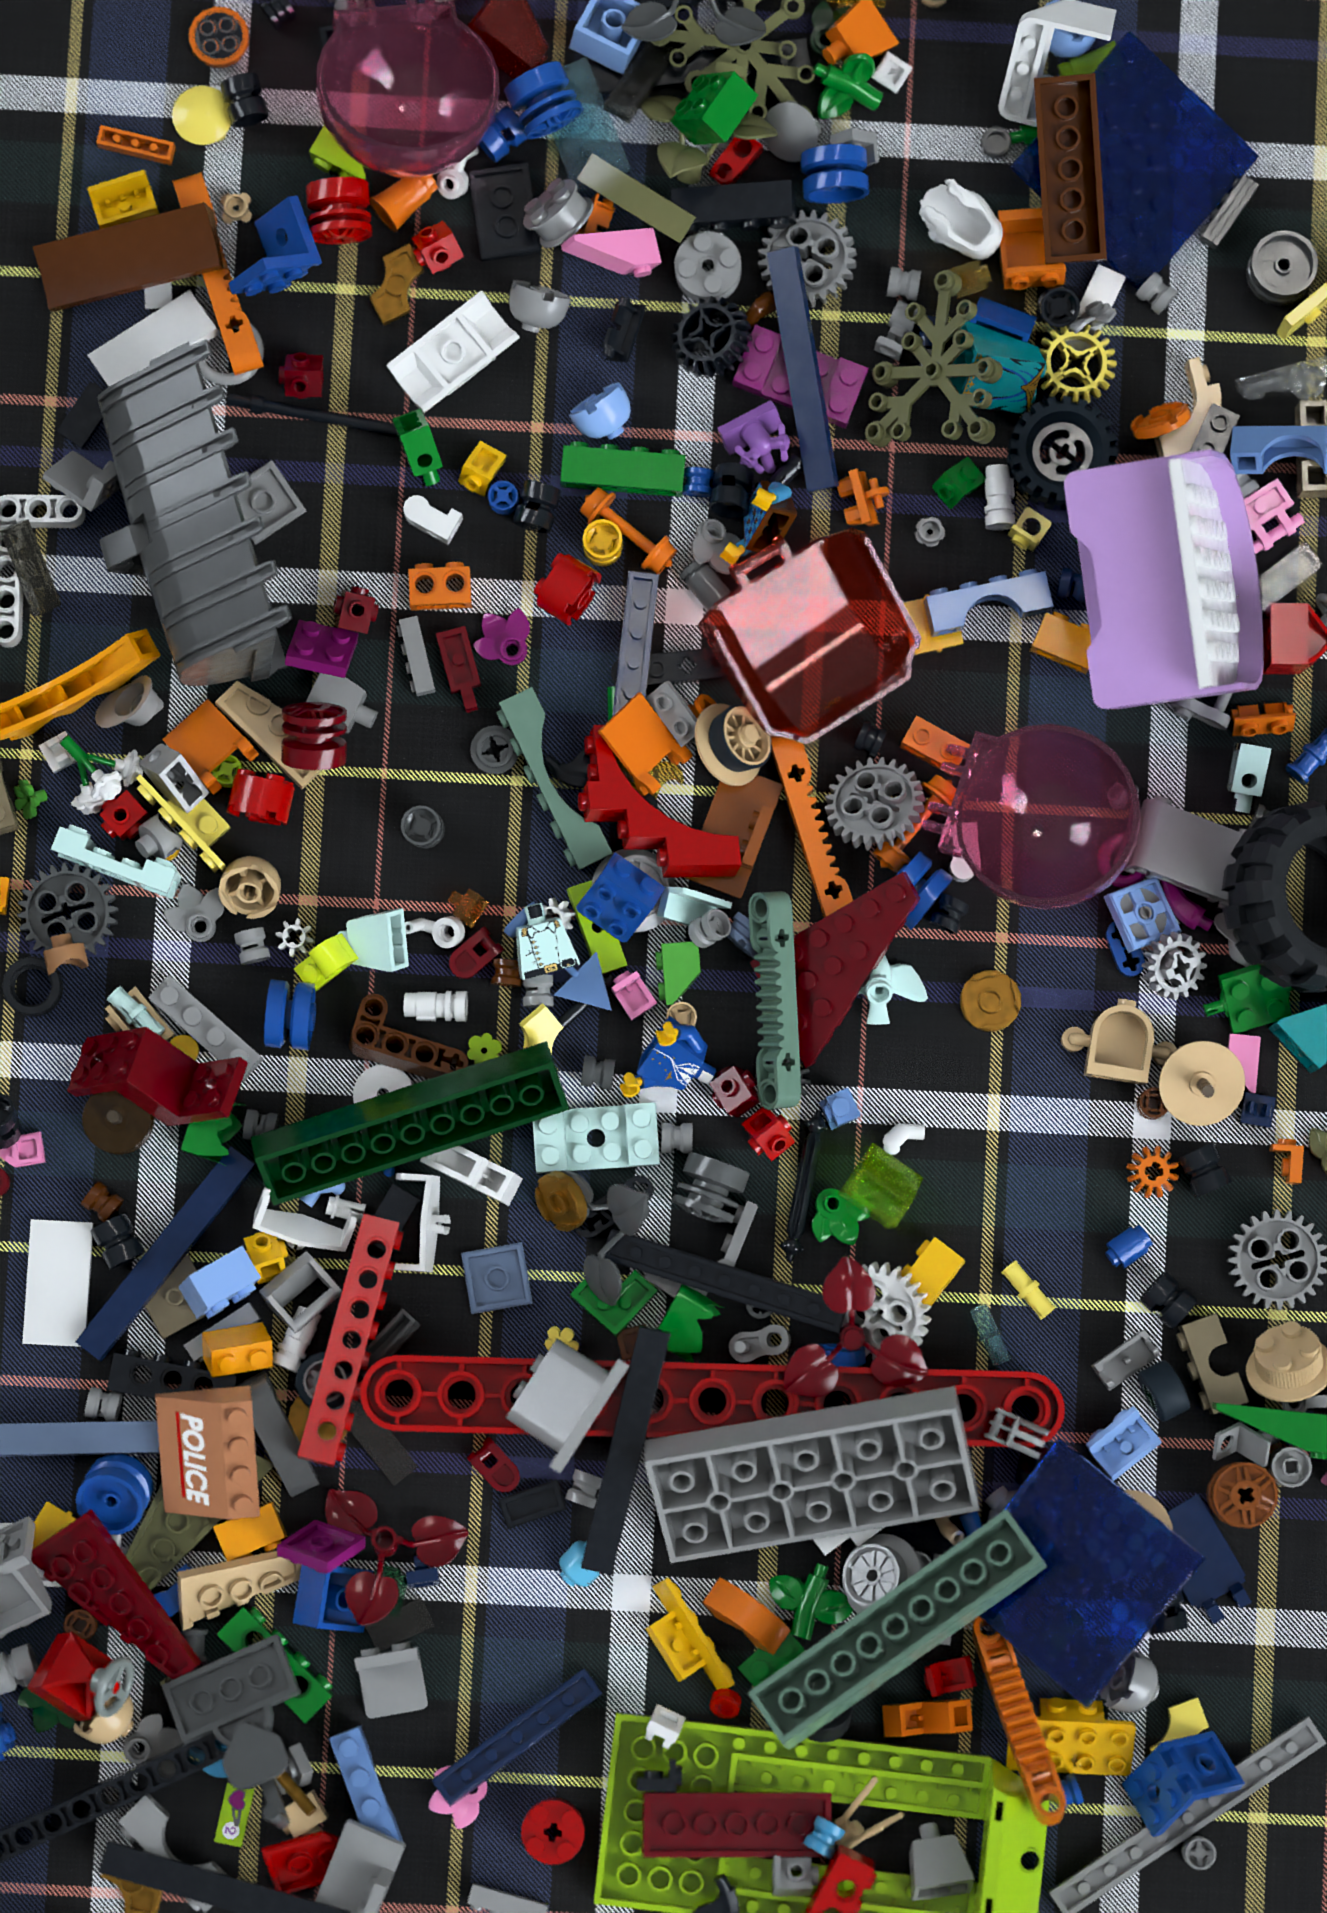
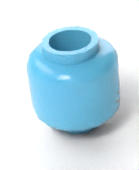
(571, 1566)

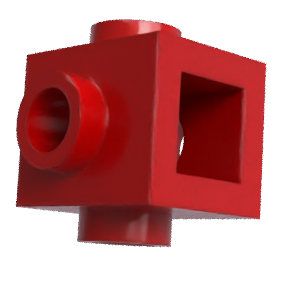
(436, 247)
(122, 805)
(768, 1133)

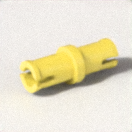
(1028, 1289)

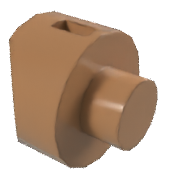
(64, 952)

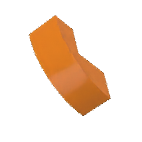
(746, 1614)
(927, 1717)

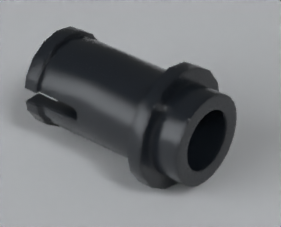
(788, 470)

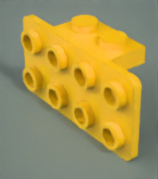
(1082, 1739)

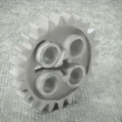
(895, 1291)

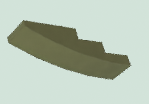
(636, 198)

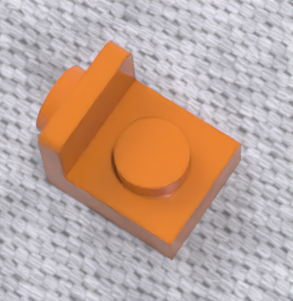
(1292, 1165)

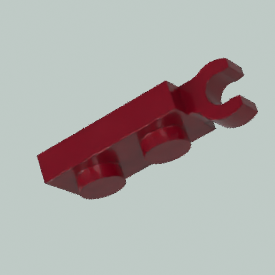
(459, 665)

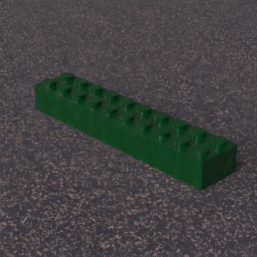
(409, 1123)

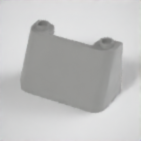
(1183, 849)

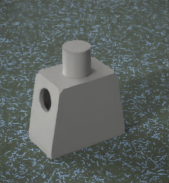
(345, 694)
(166, 768)
(938, 1865)

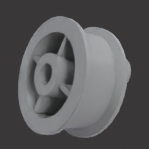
(557, 212)
(703, 250)

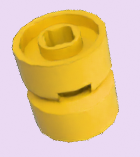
(602, 542)

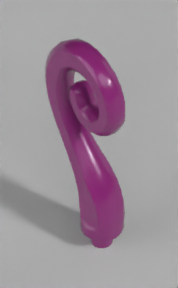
(1183, 908)

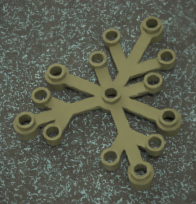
(766, 73)
(939, 335)

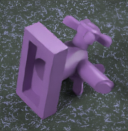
(754, 430)

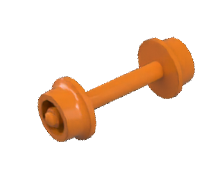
(659, 555)
(893, 857)

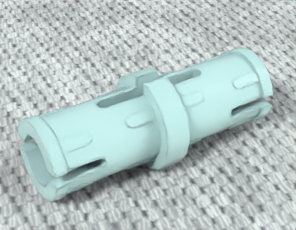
(133, 1011)

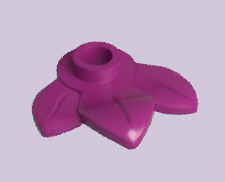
(501, 634)

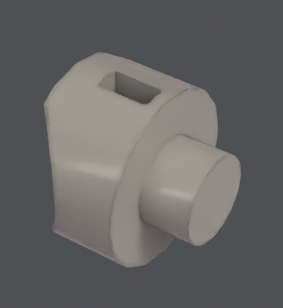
(157, 839)

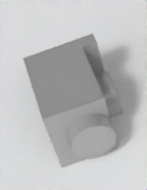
(787, 1885)

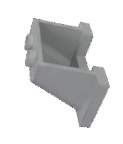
(563, 1399)
(21, 1588)

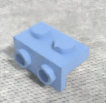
(1122, 1443)

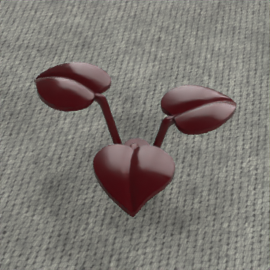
(897, 1361)
(375, 1596)

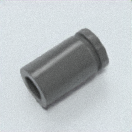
(704, 583)

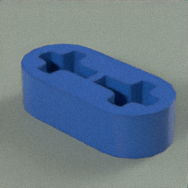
(1119, 956)
(846, 1357)

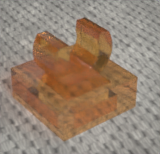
(468, 906)

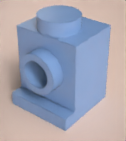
(839, 1108)

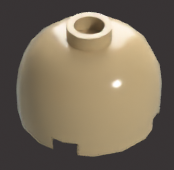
(250, 887)
(106, 1730)

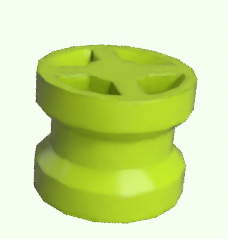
(226, 768)

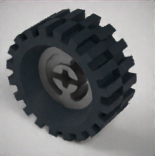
(1057, 418)

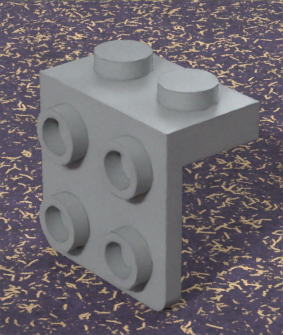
(391, 1680)

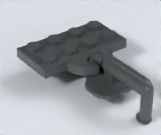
(236, 1704)

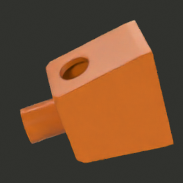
(859, 31)

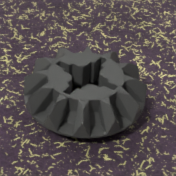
(481, 744)

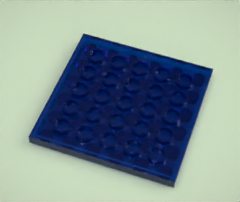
(1160, 159)
(1104, 1576)

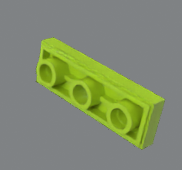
(607, 947)

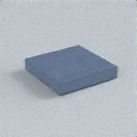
(496, 1278)

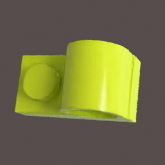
(326, 961)

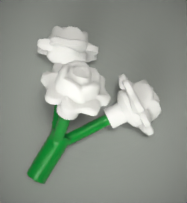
(106, 785)

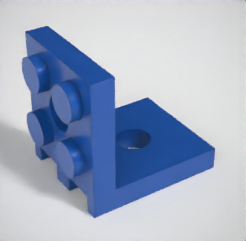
(284, 259)
(1180, 1778)

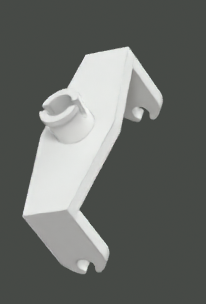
(430, 1222)
(302, 1229)

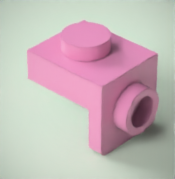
(633, 994)

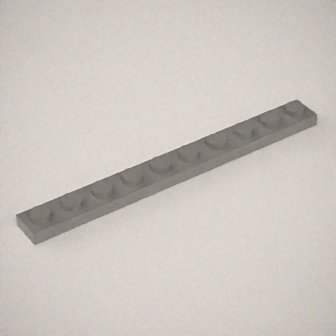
(1142, 1848)

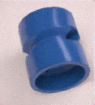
(496, 144)

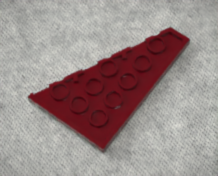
(839, 956)

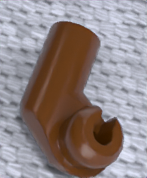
(760, 308)

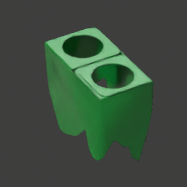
(205, 1137)
(683, 1324)

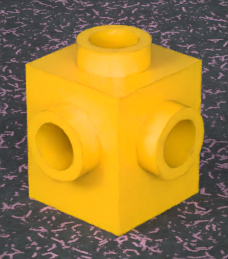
(266, 1255)

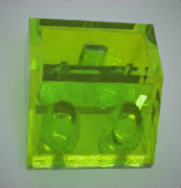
(881, 1187)

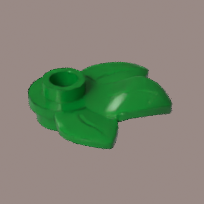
(840, 1221)

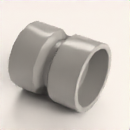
(1289, 1466)
(17, 1668)

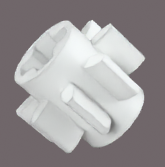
(561, 909)
(286, 937)

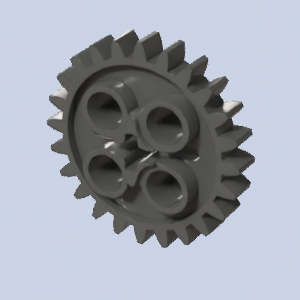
(60, 885)

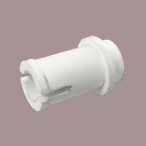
(342, 1208)

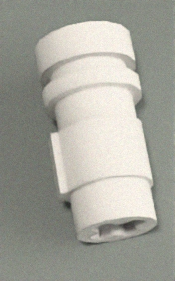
(999, 492)
(433, 1005)
(295, 1344)

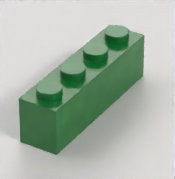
(623, 470)

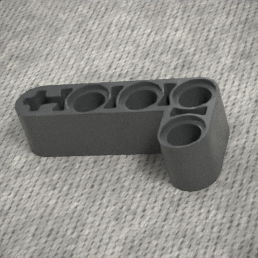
(278, 1436)

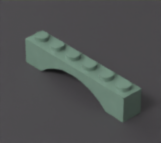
(525, 719)

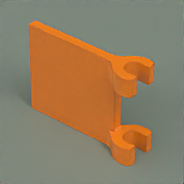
(206, 741)
(641, 742)

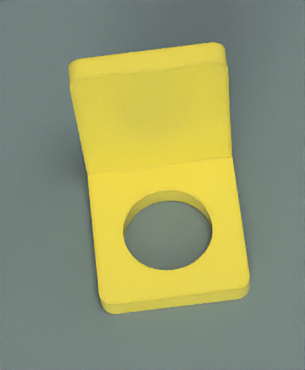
(1022, 538)

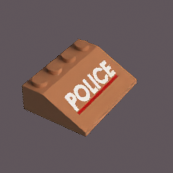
(208, 1453)

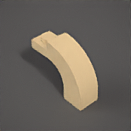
(1203, 397)

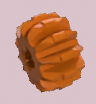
(1157, 1181)

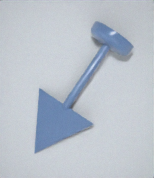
(585, 985)

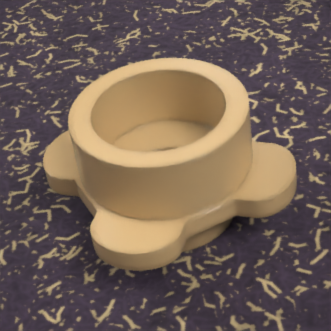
(230, 201)

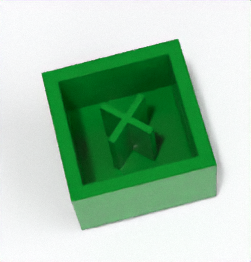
(713, 108)

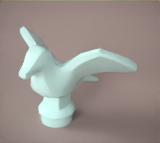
(888, 980)

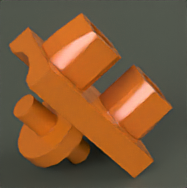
(858, 485)

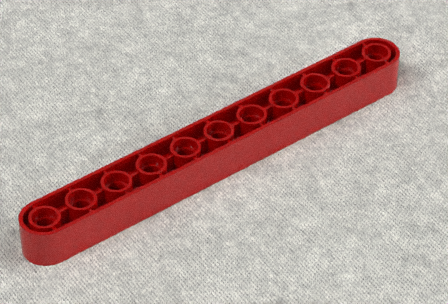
(681, 1386)

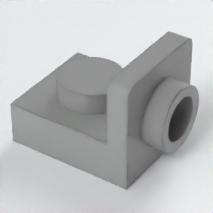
(861, 138)
(298, 1767)

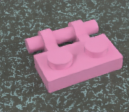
(1265, 505)

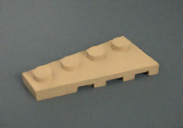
(262, 724)
(220, 1585)

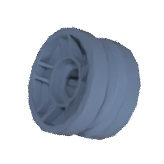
(741, 935)

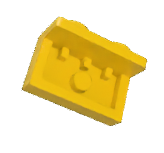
(123, 199)

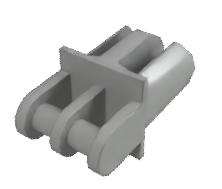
(996, 1425)

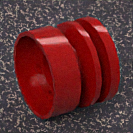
(339, 210)

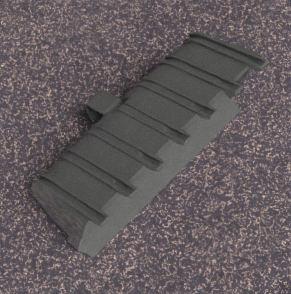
(189, 522)

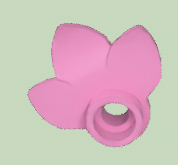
(464, 1810)

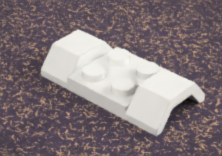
(452, 352)

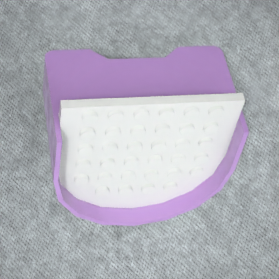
(1161, 576)

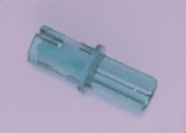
(990, 1334)

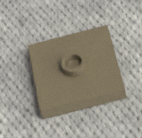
(168, 1306)

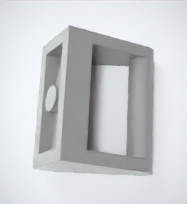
(291, 1283)

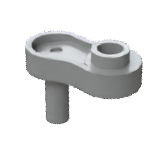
(1210, 715)
(751, 1345)

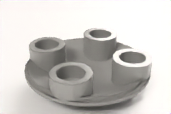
(795, 130)

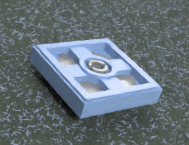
(1141, 913)

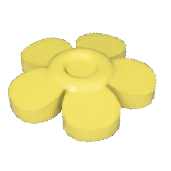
(565, 1336)

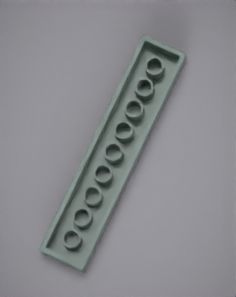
(897, 1630)

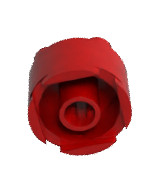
(567, 588)
(261, 798)
(564, 1845)

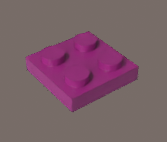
(321, 648)
(321, 1546)

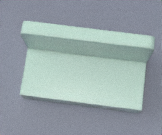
(686, 905)

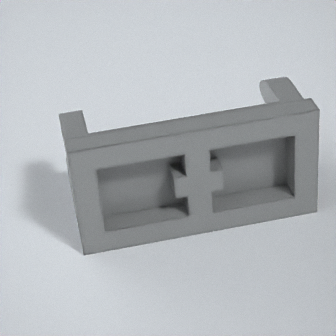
(1126, 1360)

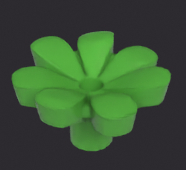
(28, 799)

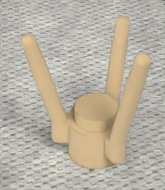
(853, 1829)

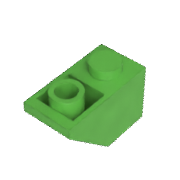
(680, 969)

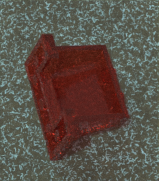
(511, 35)

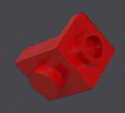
(949, 1675)

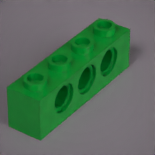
(318, 1691)

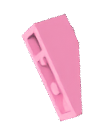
(618, 251)

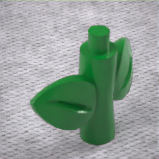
(846, 85)
(809, 1601)

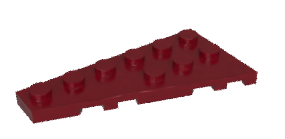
(108, 1587)

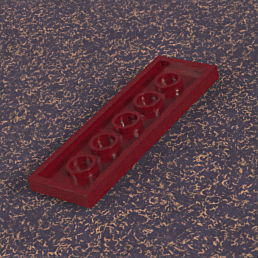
(730, 1823)

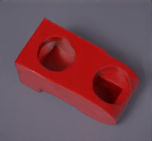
(735, 160)

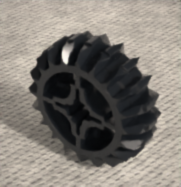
(696, 332)

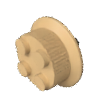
(1287, 1363)

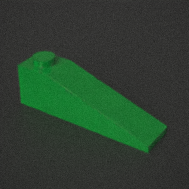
(1296, 1428)

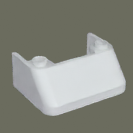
(1032, 49)

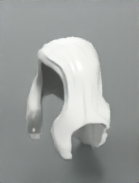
(961, 220)

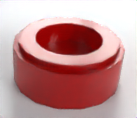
(725, 1703)

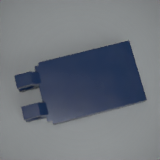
(1219, 1570)

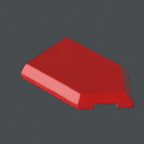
(300, 1861)

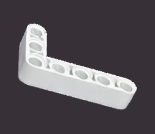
(52, 519)

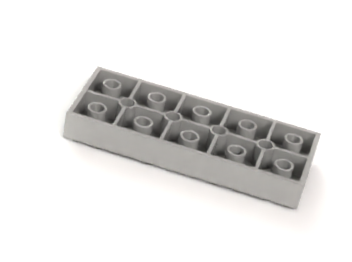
(811, 1475)

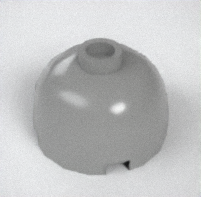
(537, 306)
(1132, 1685)

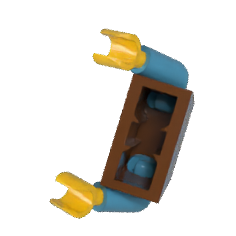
(768, 516)

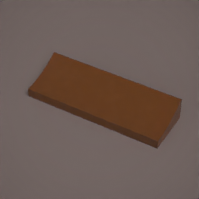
(1070, 169)
(129, 256)

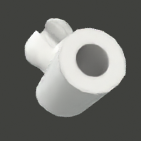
(899, 1134)

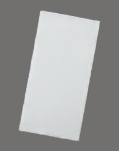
(155, 335)
(57, 1282)

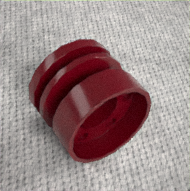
(314, 736)

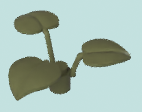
(689, 161)

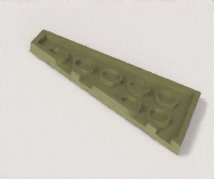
(169, 1537)

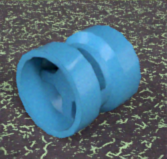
(824, 1837)

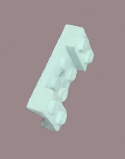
(157, 876)
(628, 1133)

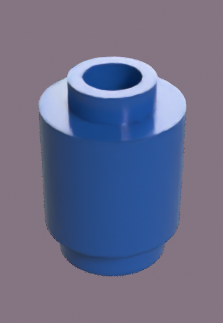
(1128, 1246)

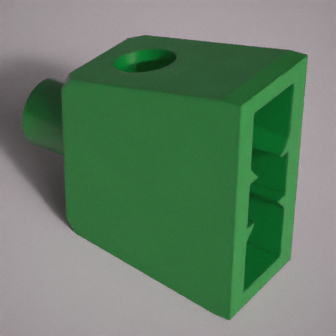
(419, 446)

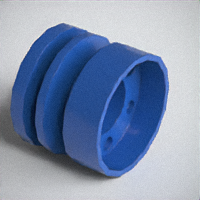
(543, 100)

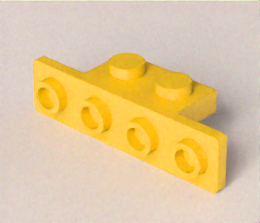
(683, 1641)

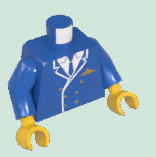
(670, 1060)

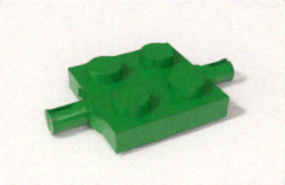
(1250, 999)

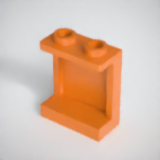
(1024, 251)

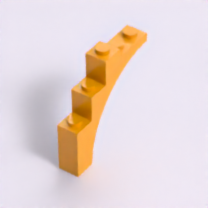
(72, 690)

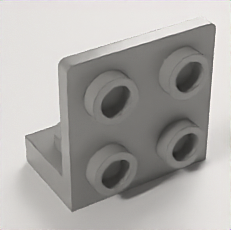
(83, 480)

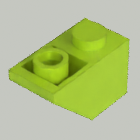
(329, 156)

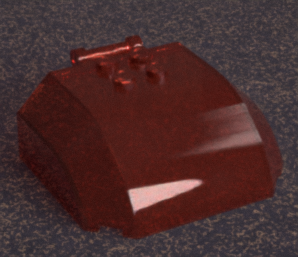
(812, 635)

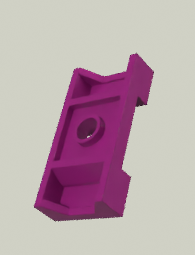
(765, 375)

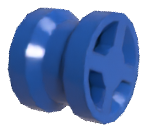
(697, 482)
(499, 493)
(1071, 1790)

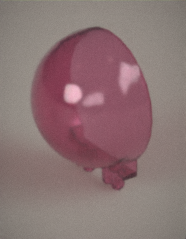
(406, 87)
(1040, 815)

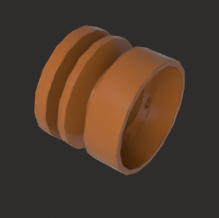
(1223, 1494)

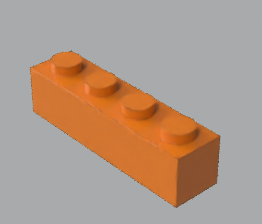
(136, 145)

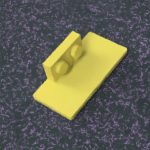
(199, 827)

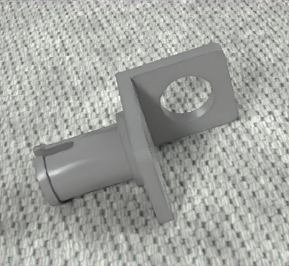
(1247, 1442)

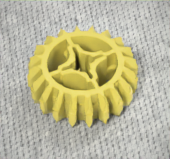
(1083, 375)

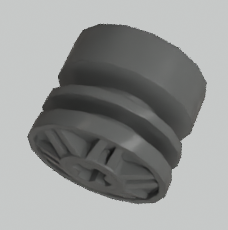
(710, 1188)

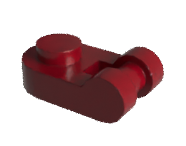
(465, 961)
(503, 1475)

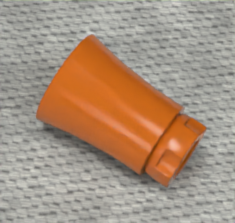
(402, 200)

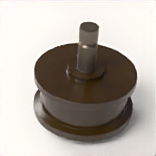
(116, 1123)

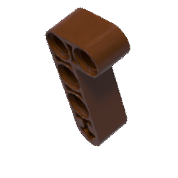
(409, 1044)

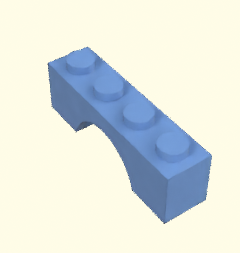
(1259, 446)
(1024, 594)
(362, 1782)

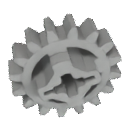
(1174, 965)

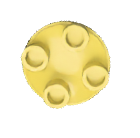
(201, 115)

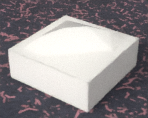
(891, 72)

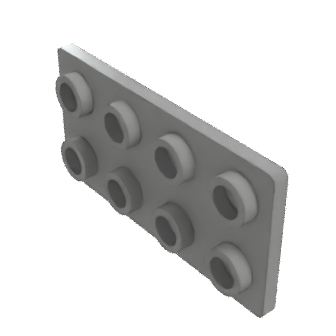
(360, 1869)

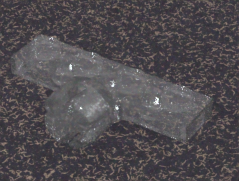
(1301, 378)

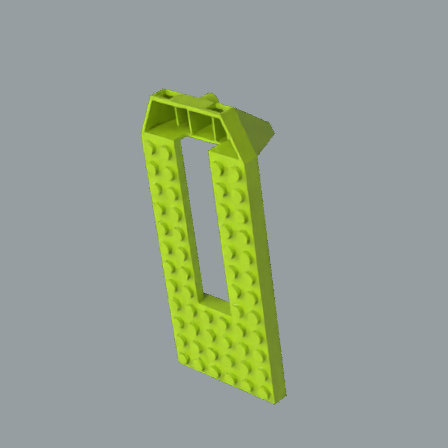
(756, 1761)

